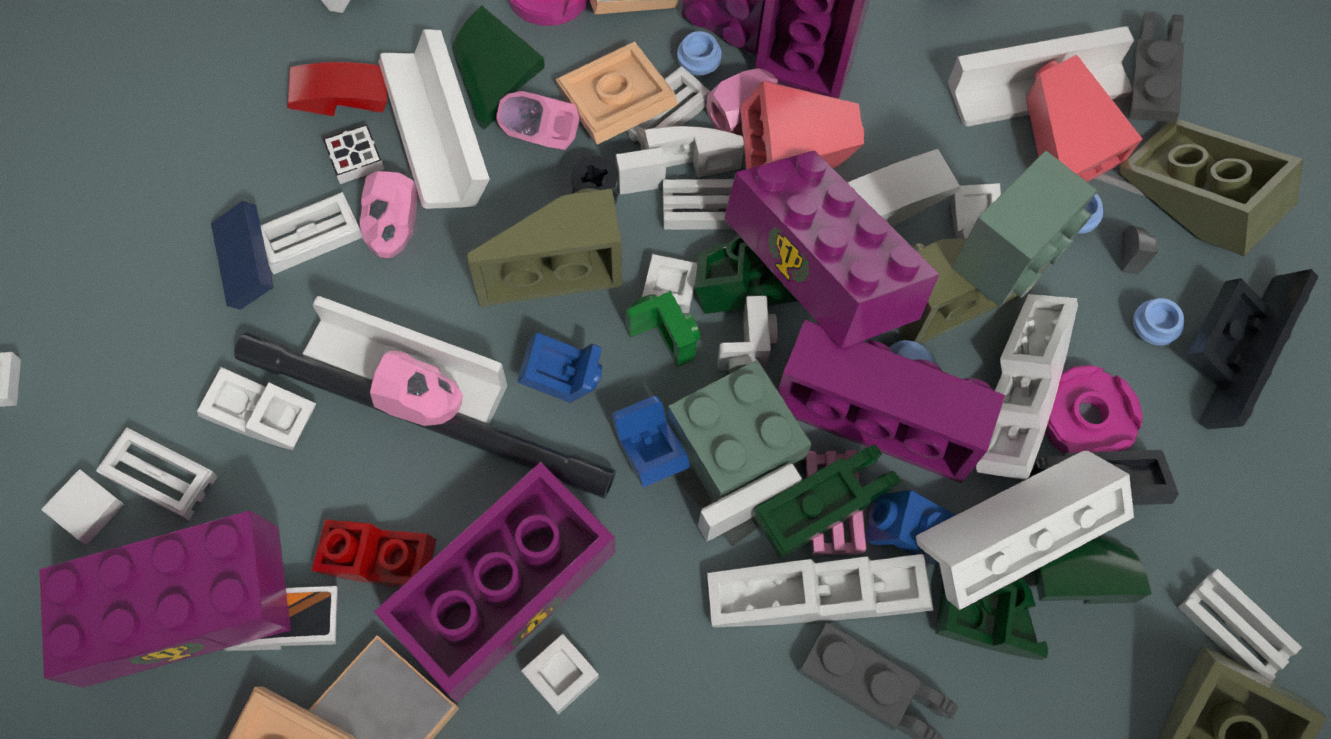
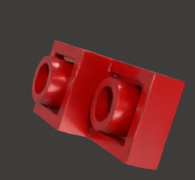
(327, 84)
(371, 554)

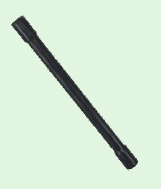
(568, 468)

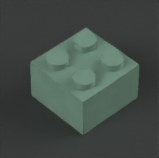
(1025, 229)
(737, 431)

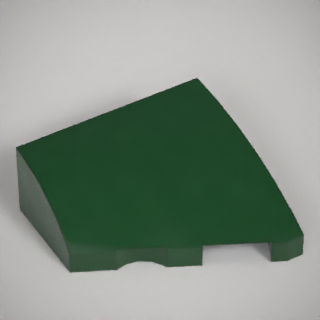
(492, 62)
(732, 273)
(1094, 573)
(995, 622)

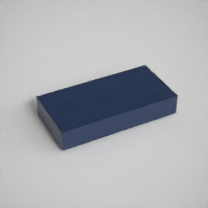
(241, 255)

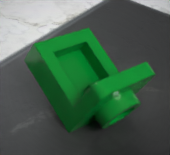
(676, 329)

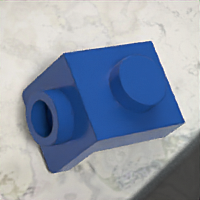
(560, 368)
(649, 441)
(900, 517)

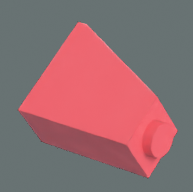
(1078, 120)
(791, 121)

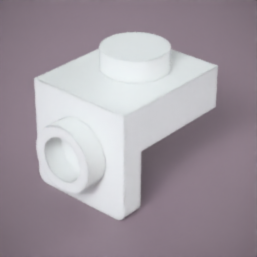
(759, 332)

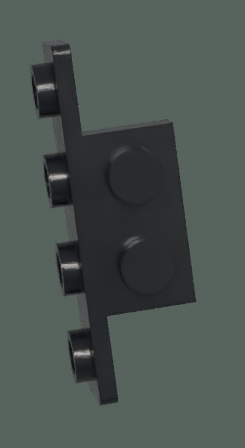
(1244, 342)

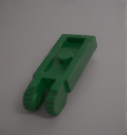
(821, 501)

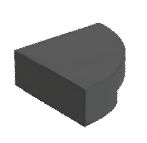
(1137, 249)

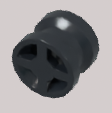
(592, 169)

